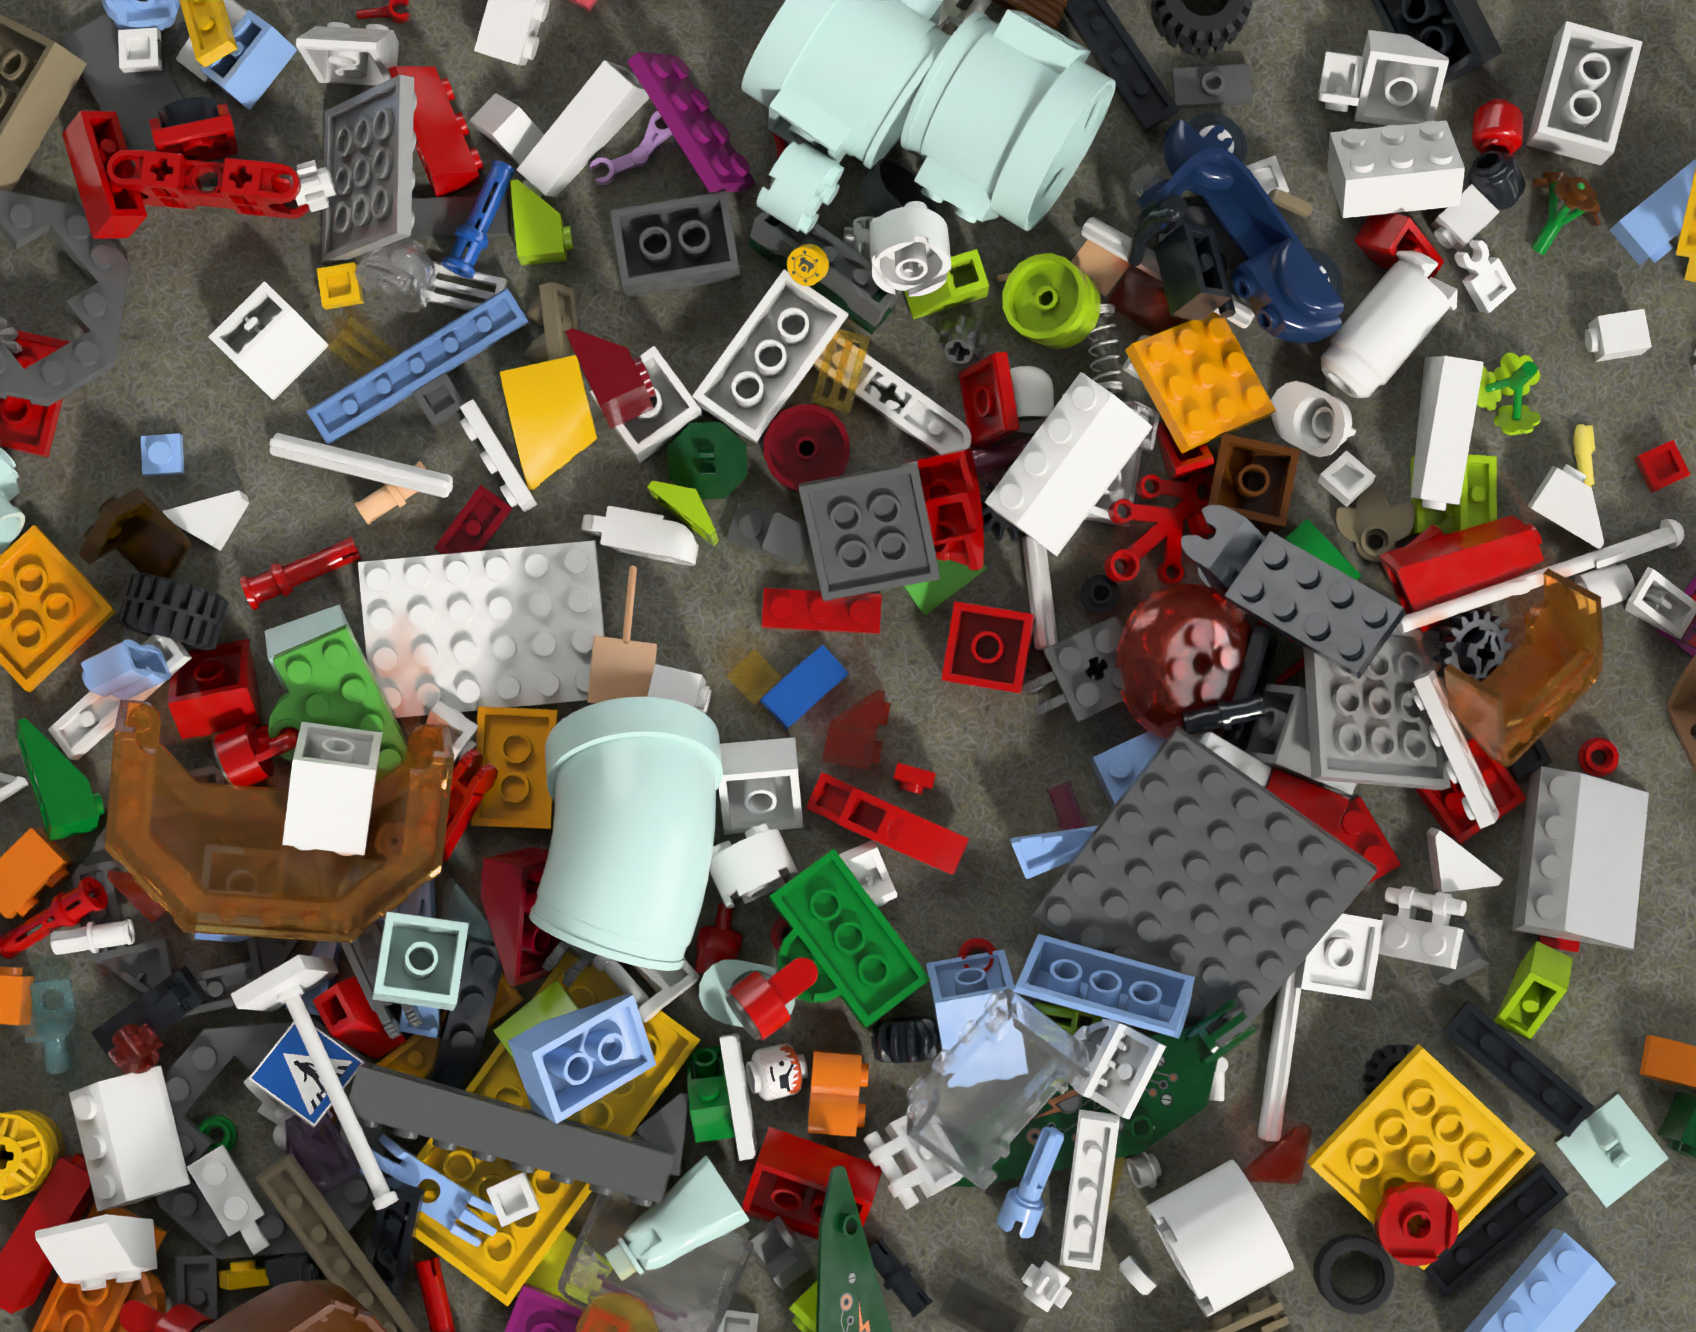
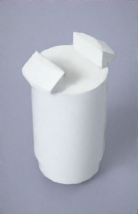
(1387, 325)

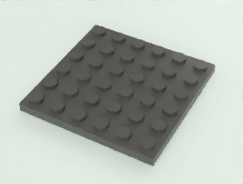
(1206, 881)

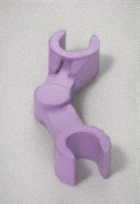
(638, 157)

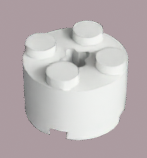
(910, 250)
(751, 865)

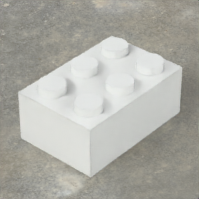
(1584, 93)
(1395, 169)

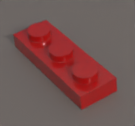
(807, 611)

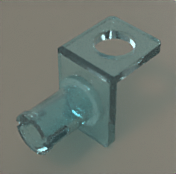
(53, 1024)

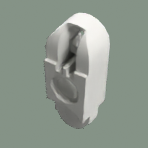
(643, 535)

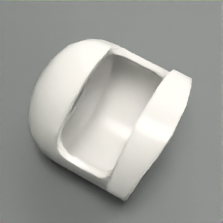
(1032, 396)

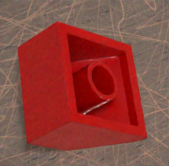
(215, 690)

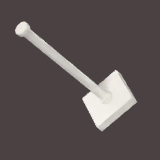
(285, 987)

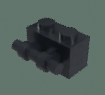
(1194, 273)

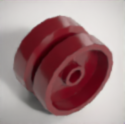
(786, 437)

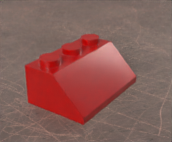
(440, 133)
(794, 1179)

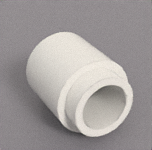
(1609, 582)

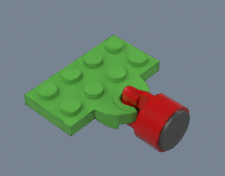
(326, 686)

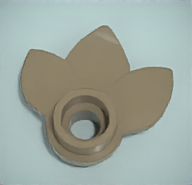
(1375, 518)

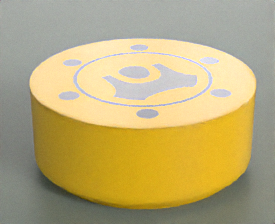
(807, 264)

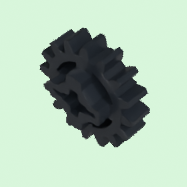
(1473, 644)

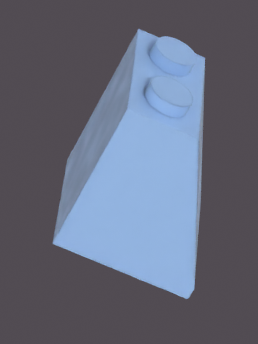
(962, 992)

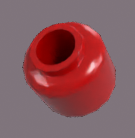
(1497, 127)

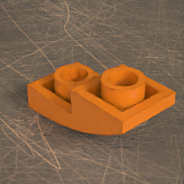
(1669, 1061)

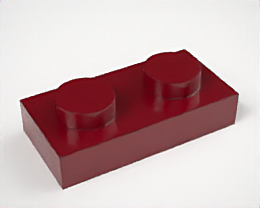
(475, 523)

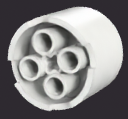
(1220, 1237)

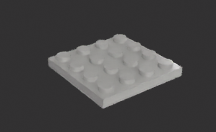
(371, 163)
(1371, 725)

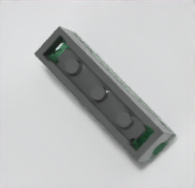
(849, 274)

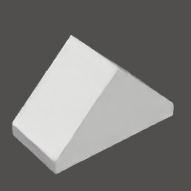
(507, 127)
(210, 518)
(1661, 604)
(1455, 867)

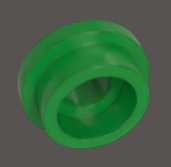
(225, 1125)

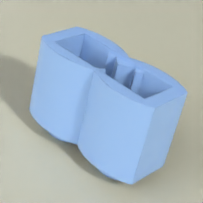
(125, 670)

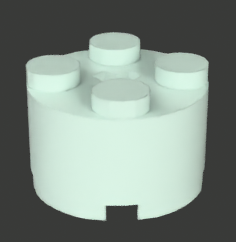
(799, 185)

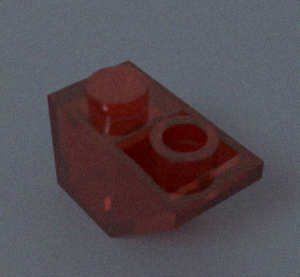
(853, 734)

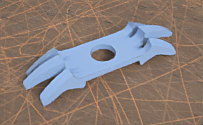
(452, 1196)

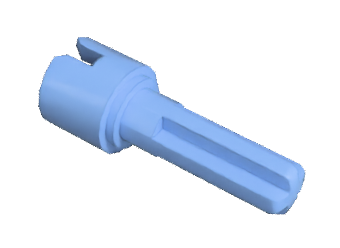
(1025, 1201)

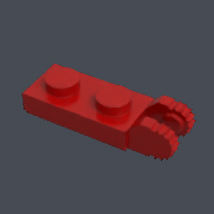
(466, 795)

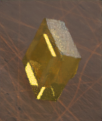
(754, 677)

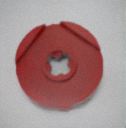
(1403, 1203)

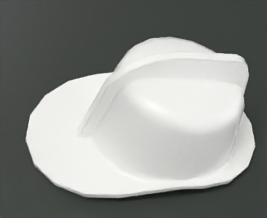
(1311, 418)

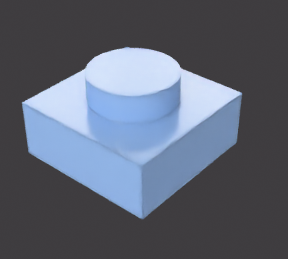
(162, 455)

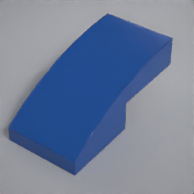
(804, 687)

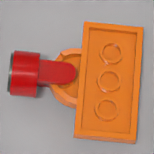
(119, 1305)

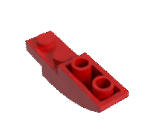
(887, 823)

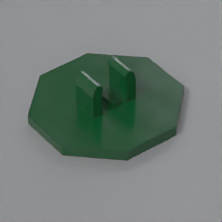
(707, 459)

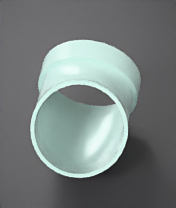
(630, 829)

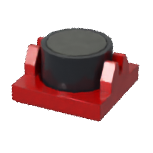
(195, 129)

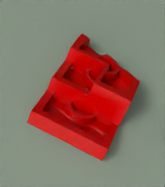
(954, 506)

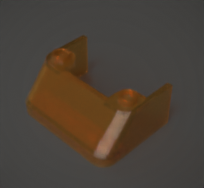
(1538, 678)

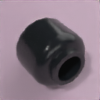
(1497, 178)

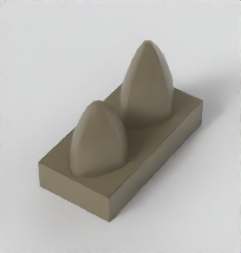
(557, 313)

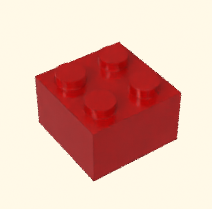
(988, 647)

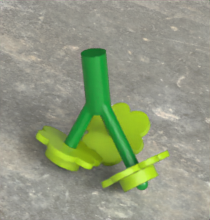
(1514, 378)

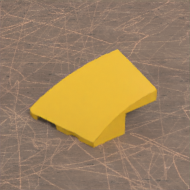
(548, 415)

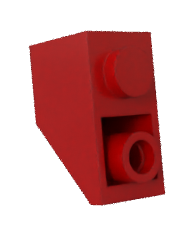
(352, 1019)

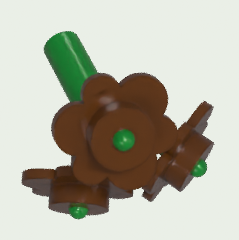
(1576, 194)

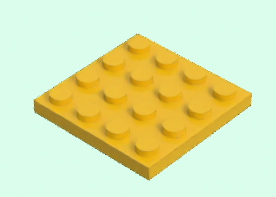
(1421, 1130)

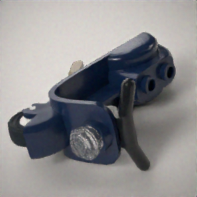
(1284, 284)

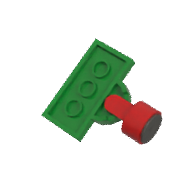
(833, 950)

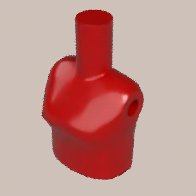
(717, 941)

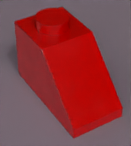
(1388, 233)

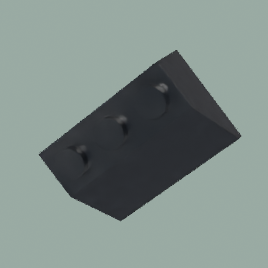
(1446, 26)

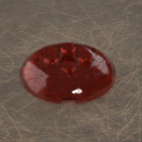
(1159, 652)

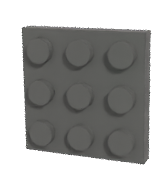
(869, 530)

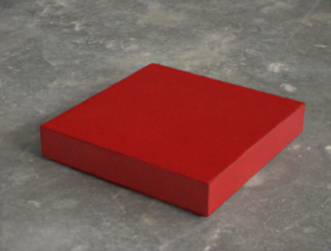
(989, 400)

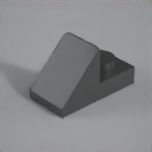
(769, 534)

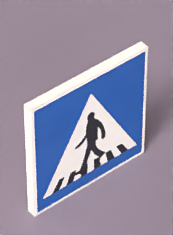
(292, 1079)

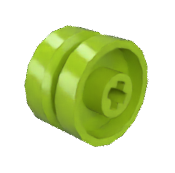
(1051, 301)

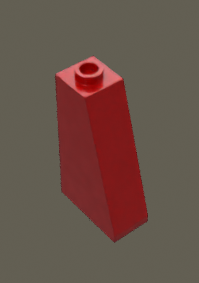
(1461, 563)
(58, 1202)

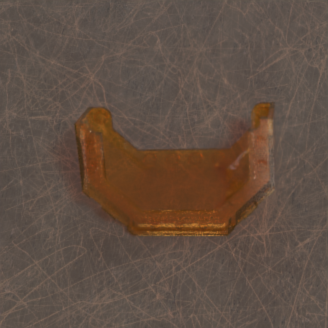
(219, 851)

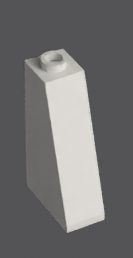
(583, 129)
(1444, 429)

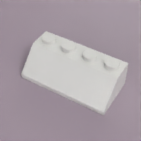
(769, 357)
(1068, 464)

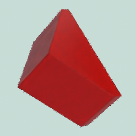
(1179, 464)

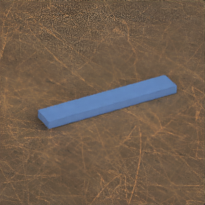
(417, 366)

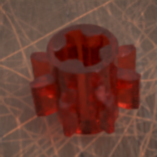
(135, 1048)

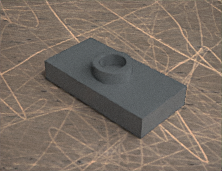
(1212, 86)

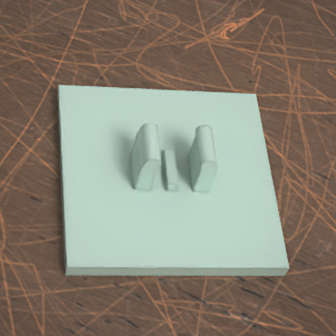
(1612, 1150)

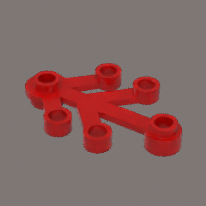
(1167, 524)

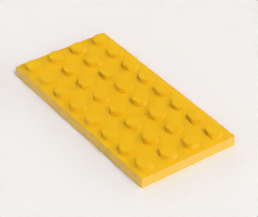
(515, 1251)

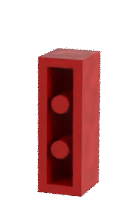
(89, 145)

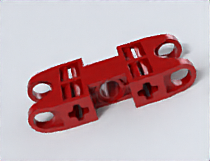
(178, 183)

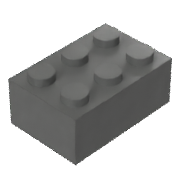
(675, 244)

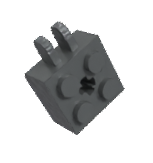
(1067, 669)

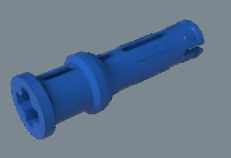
(467, 234)

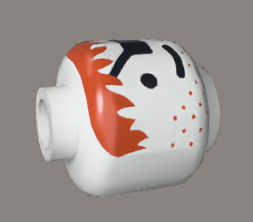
(776, 1072)

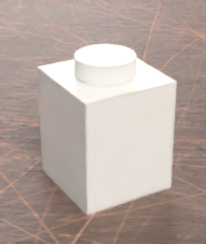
(1462, 223)
(1618, 335)

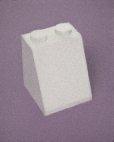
(332, 788)

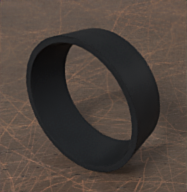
(892, 177)

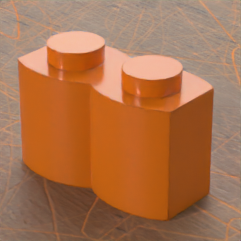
(835, 1093)

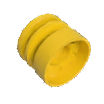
(36, 1149)

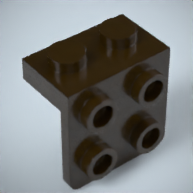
(139, 533)

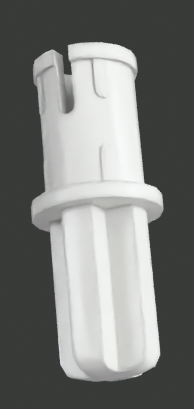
(92, 937)

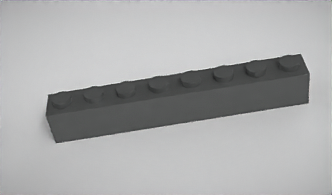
(511, 1133)

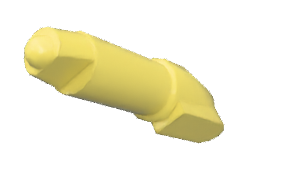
(1583, 448)

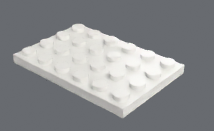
(482, 626)

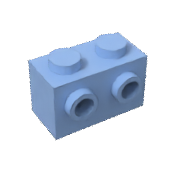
(254, 63)

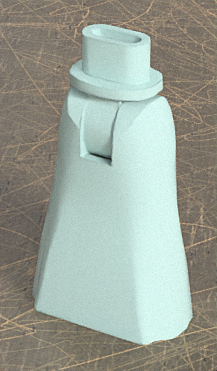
(686, 1218)

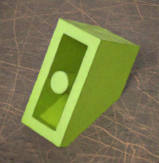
(538, 228)
(1535, 990)

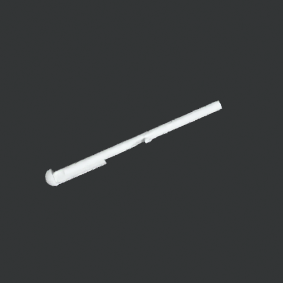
(1670, 534)

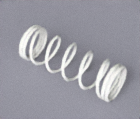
(1116, 386)

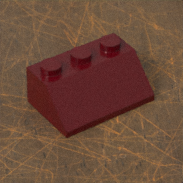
(615, 378)

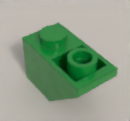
(709, 1095)

